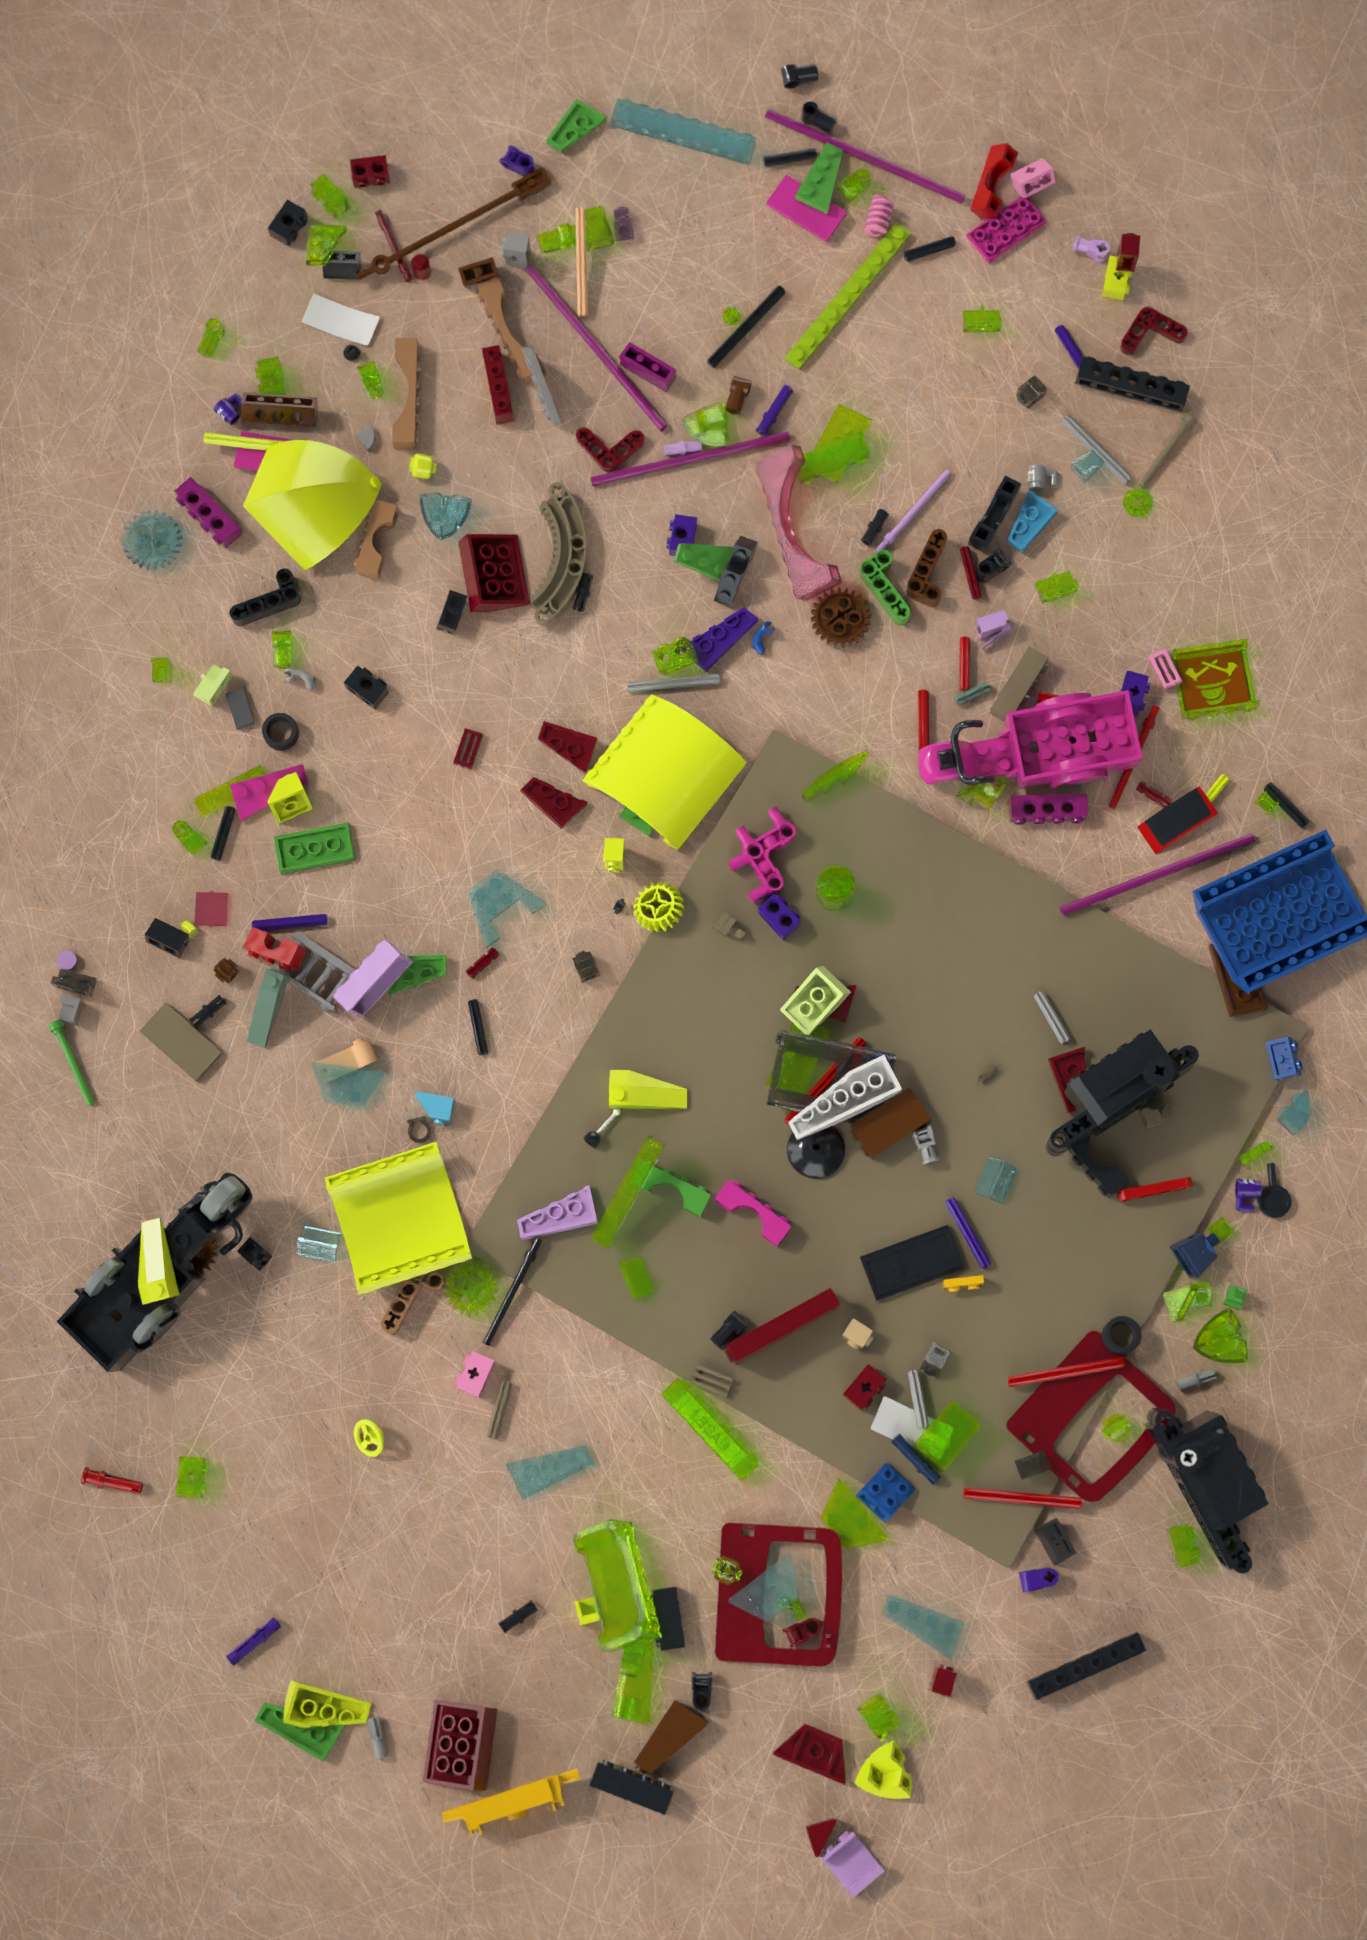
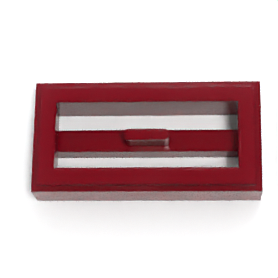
(463, 763)

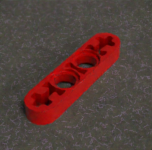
(1154, 1189)

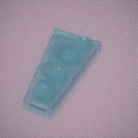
(929, 1626)

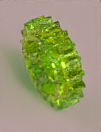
(466, 1272)

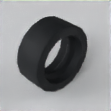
(276, 718)
(1132, 1325)

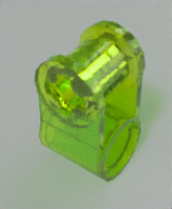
(852, 187)
(370, 378)
(190, 839)

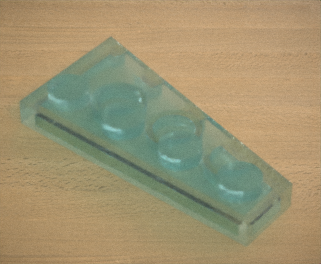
(542, 1471)

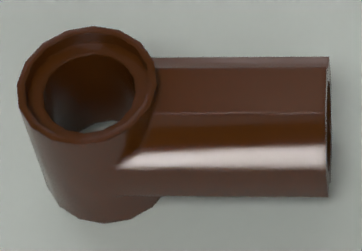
(738, 392)

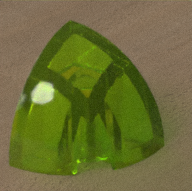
(708, 425)
(984, 793)
(1221, 1339)

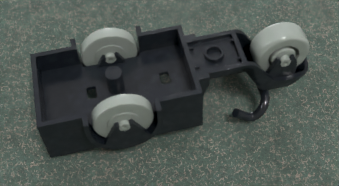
(116, 1281)

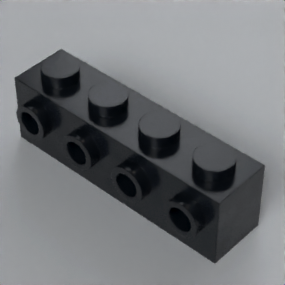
(632, 1788)

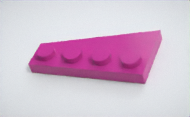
(254, 793)

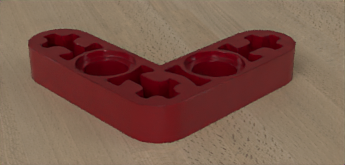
(1152, 323)
(610, 454)

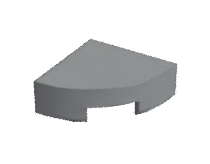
(367, 437)

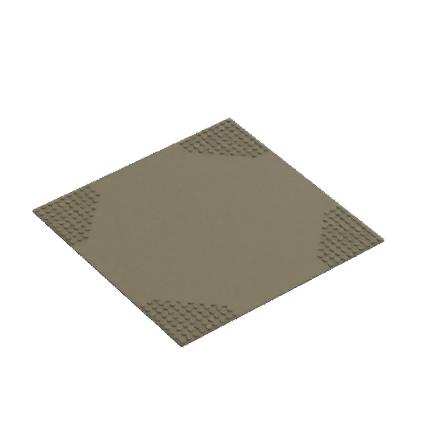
(946, 979)

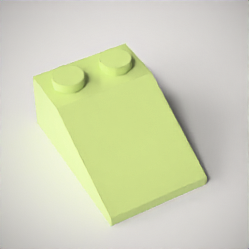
(815, 1000)

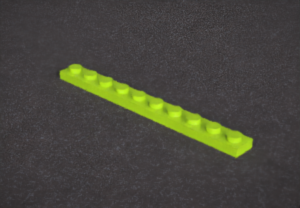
(847, 296)

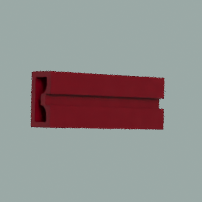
(782, 1326)

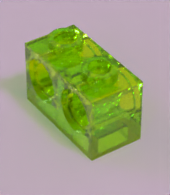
(675, 660)

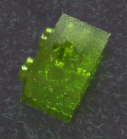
(271, 369)
(186, 1467)

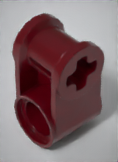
(801, 1632)

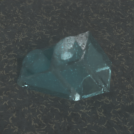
(1297, 1114)

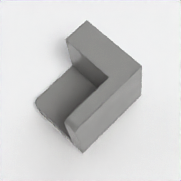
(70, 1009)

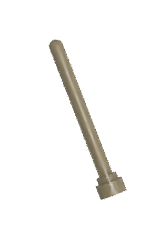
(1187, 422)

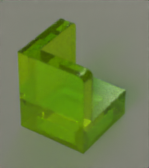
(162, 670)

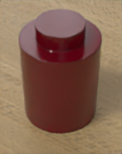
(421, 267)

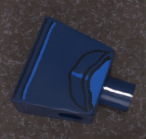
(1195, 1253)

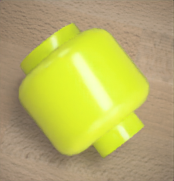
(422, 466)

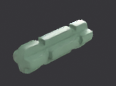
(972, 693)

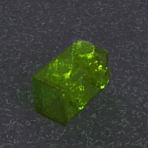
(329, 196)
(1182, 1545)

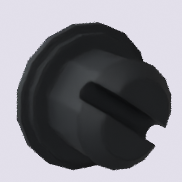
(351, 352)

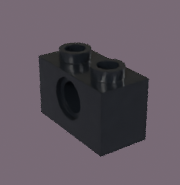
(288, 213)
(371, 696)

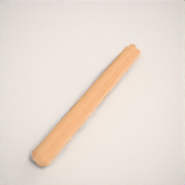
(581, 262)

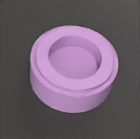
(67, 960)

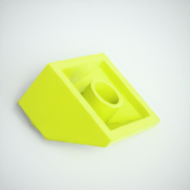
(288, 798)

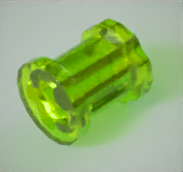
(1266, 803)

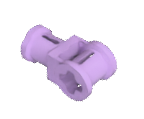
(1093, 248)

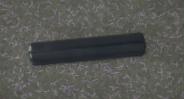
(790, 157)
(929, 248)
(1286, 805)
(222, 833)
(478, 1027)

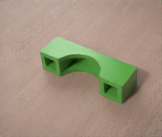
(694, 1199)

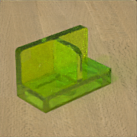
(981, 320)
(1056, 586)
(636, 1278)

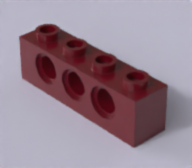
(498, 384)

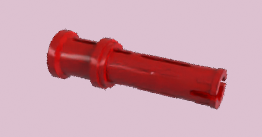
(103, 1479)

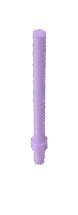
(891, 536)

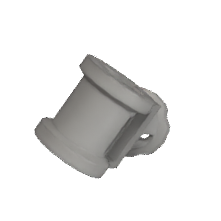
(924, 1143)

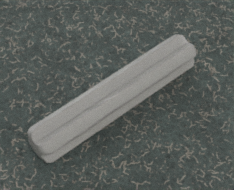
(1051, 1017)
(918, 1399)

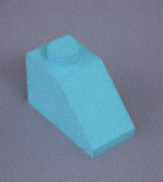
(437, 1107)

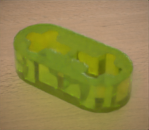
(1255, 1153)

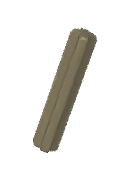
(499, 1409)

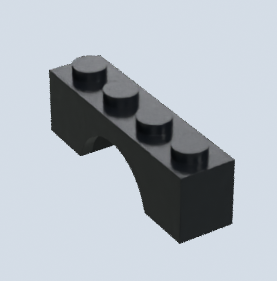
(995, 514)
(1108, 1179)

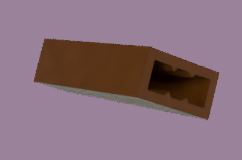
(671, 1734)

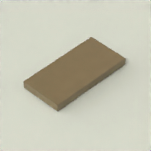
(181, 1042)

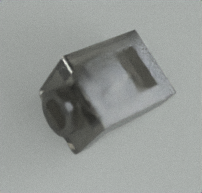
(934, 1360)

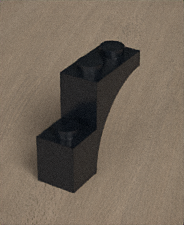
(735, 570)

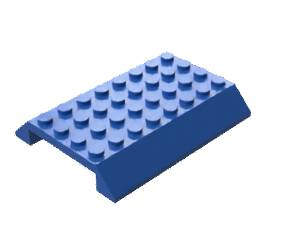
(1281, 913)

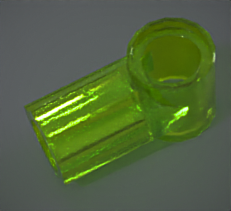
(211, 339)
(281, 643)

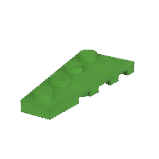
(313, 1740)

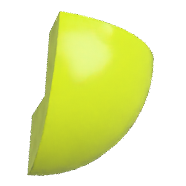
(885, 1773)

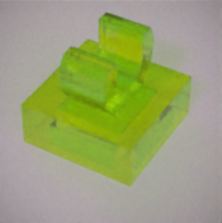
(1220, 1229)

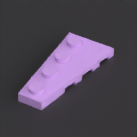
(567, 1214)

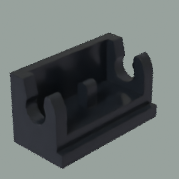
(342, 265)
(451, 611)
(167, 938)
(1055, 1541)

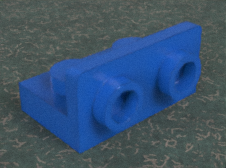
(1284, 1058)

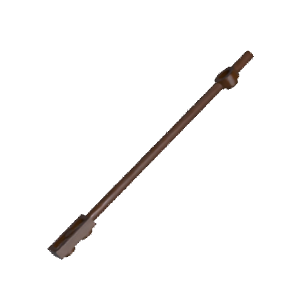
(521, 188)

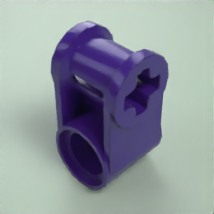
(516, 159)
(1034, 1579)

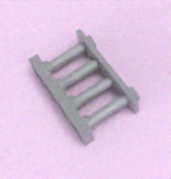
(333, 964)

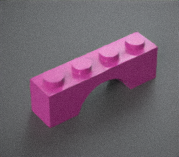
(733, 1197)

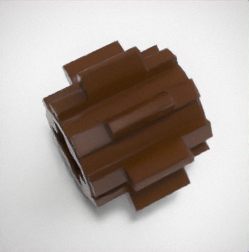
(226, 970)

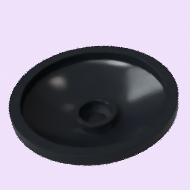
(817, 1163)

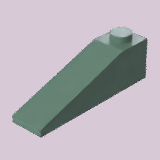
(267, 1006)

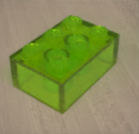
(947, 1435)

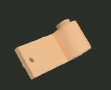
(355, 1056)

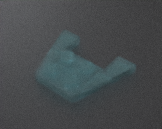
(495, 896)

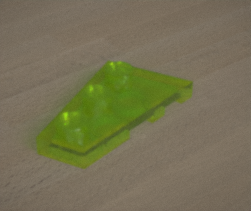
(322, 242)

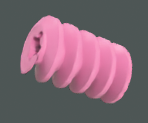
(878, 216)

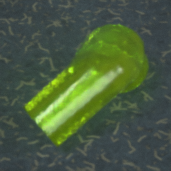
(797, 1609)

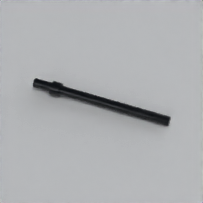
(529, 1256)

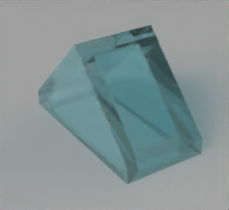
(1086, 465)

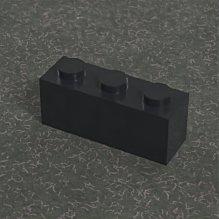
(668, 1618)

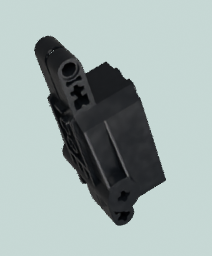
(1119, 1087)

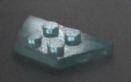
(346, 1084)
(770, 1591)

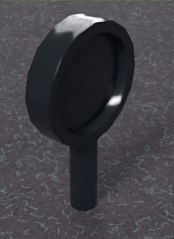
(1274, 1199)

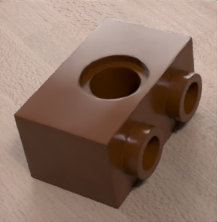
(478, 272)

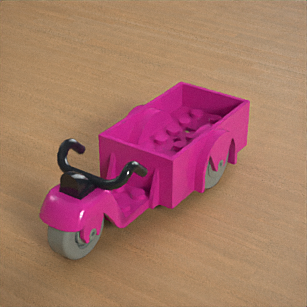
(1063, 743)

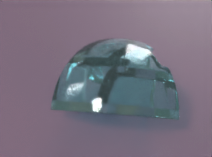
(444, 513)

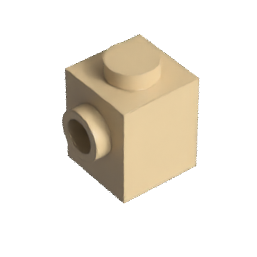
(857, 1335)

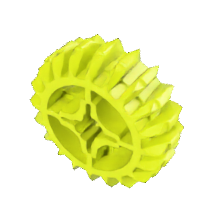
(665, 913)

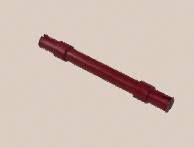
(383, 223)

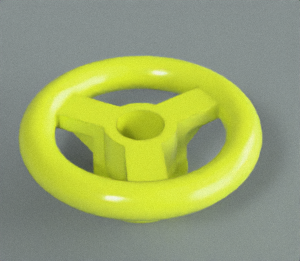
(371, 1435)

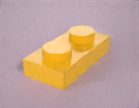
(955, 1284)

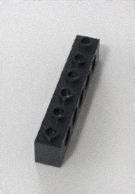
(1123, 388)
(1086, 1666)

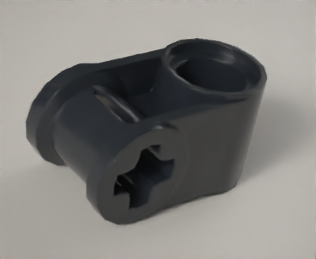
(995, 564)
(701, 1688)

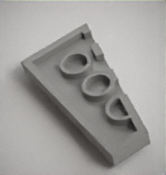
(539, 381)

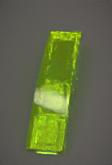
(840, 772)

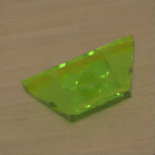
(850, 1519)

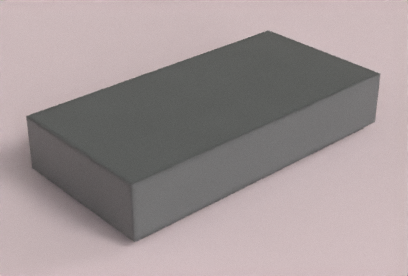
(240, 708)

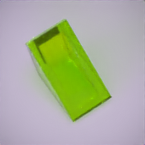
(1179, 1301)

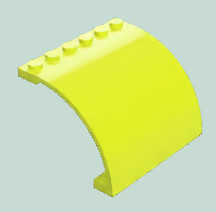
(666, 769)
(398, 1218)

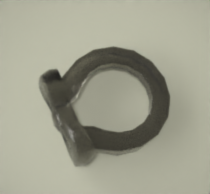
(411, 1122)

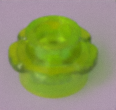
(730, 311)

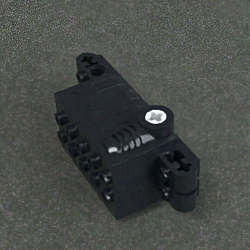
(1211, 1478)

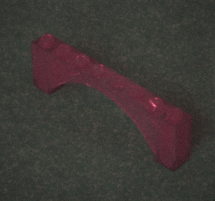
(777, 479)

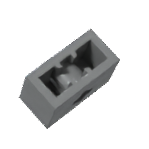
(516, 250)

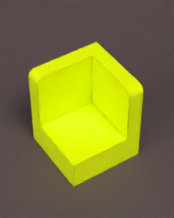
(587, 1611)

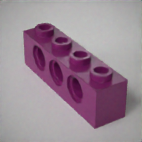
(191, 490)
(1076, 802)

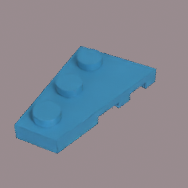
(1032, 519)

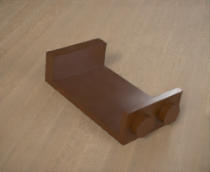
(889, 1123)

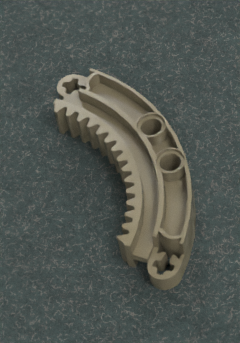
(566, 530)

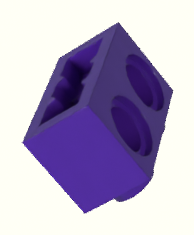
(774, 919)

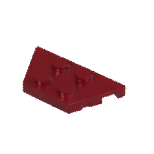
(815, 1752)

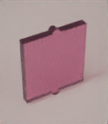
(211, 909)

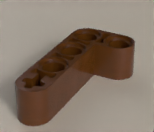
(929, 565)

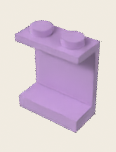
(852, 1863)

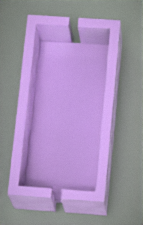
(372, 978)

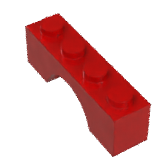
(998, 163)

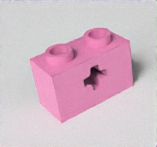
(1032, 178)
(476, 1385)

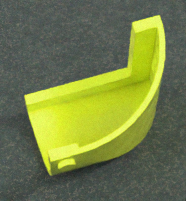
(311, 497)

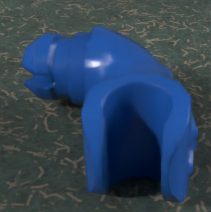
(757, 642)

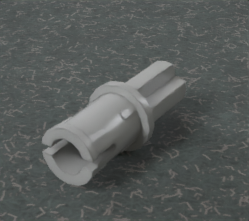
(1196, 1380)
(377, 1737)

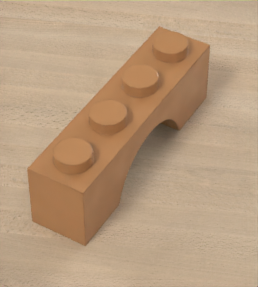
(382, 518)

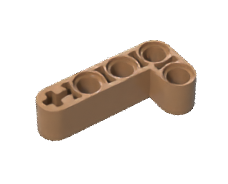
(408, 1300)

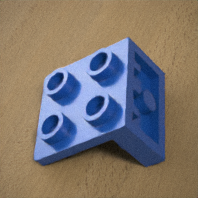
(885, 1492)

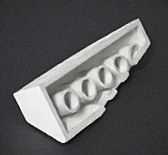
(849, 1096)

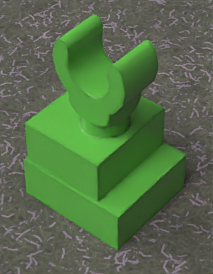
(1235, 1297)

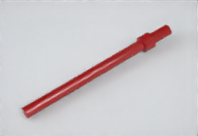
(1148, 725)

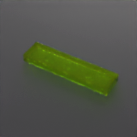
(222, 794)

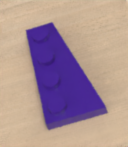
(721, 638)

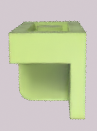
(212, 684)

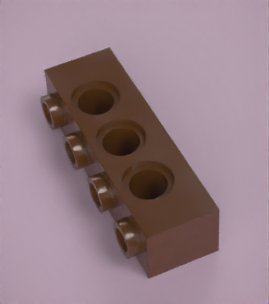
(279, 409)

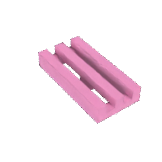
(1172, 683)

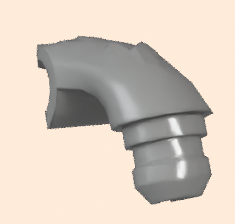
(307, 678)

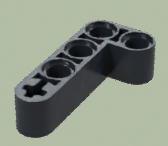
(264, 600)

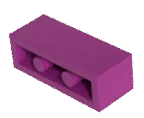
(647, 367)

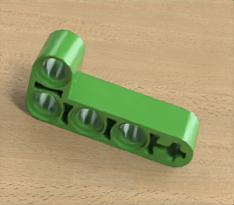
(888, 590)

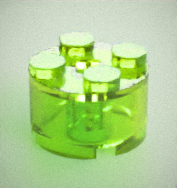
(878, 1717)

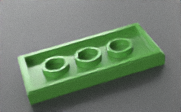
(314, 848)

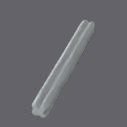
(1091, 444)
(673, 683)

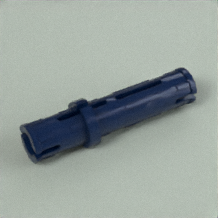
(923, 1466)

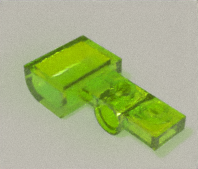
(597, 233)

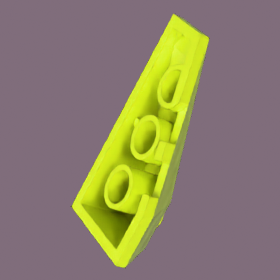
(640, 1091)
(156, 1271)
(315, 1706)

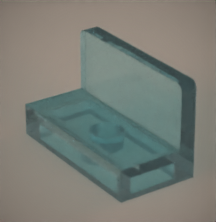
(996, 1179)
(318, 1244)

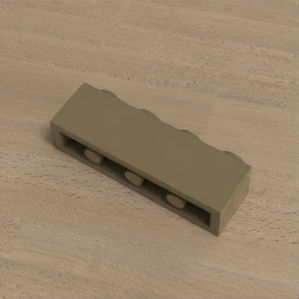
(1019, 684)

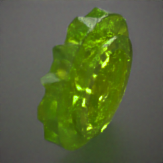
(1137, 510)

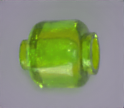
(1116, 1427)

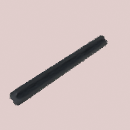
(746, 326)

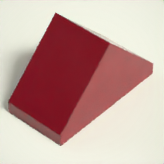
(819, 1833)

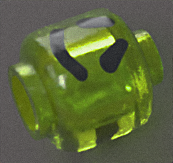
(726, 1570)

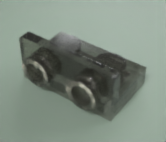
(74, 982)

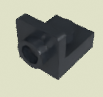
(254, 1254)

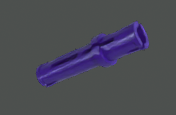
(770, 416)
(260, 1635)

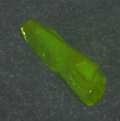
(635, 1684)

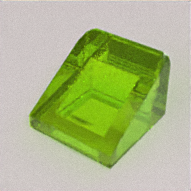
(1203, 1295)

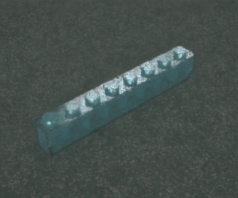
(683, 131)

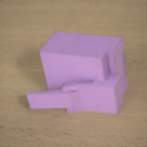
(991, 625)

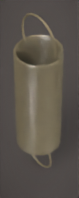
(987, 1074)

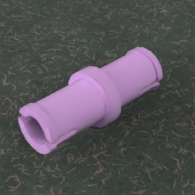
(682, 448)

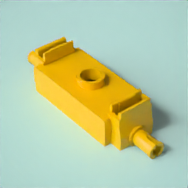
(512, 1802)

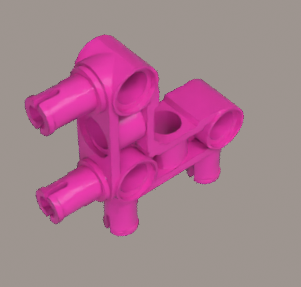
(765, 845)

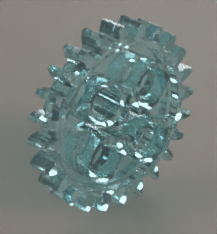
(168, 537)

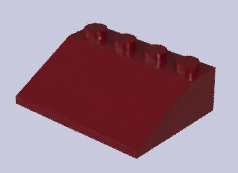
(493, 572)
(460, 1745)

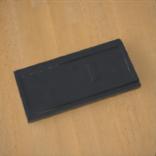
(912, 1262)

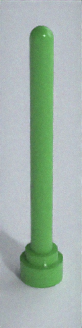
(57, 1027)

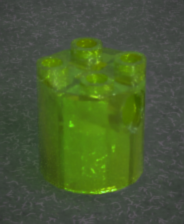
(835, 887)

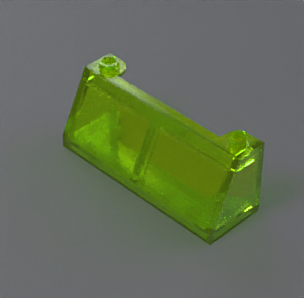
(618, 1585)

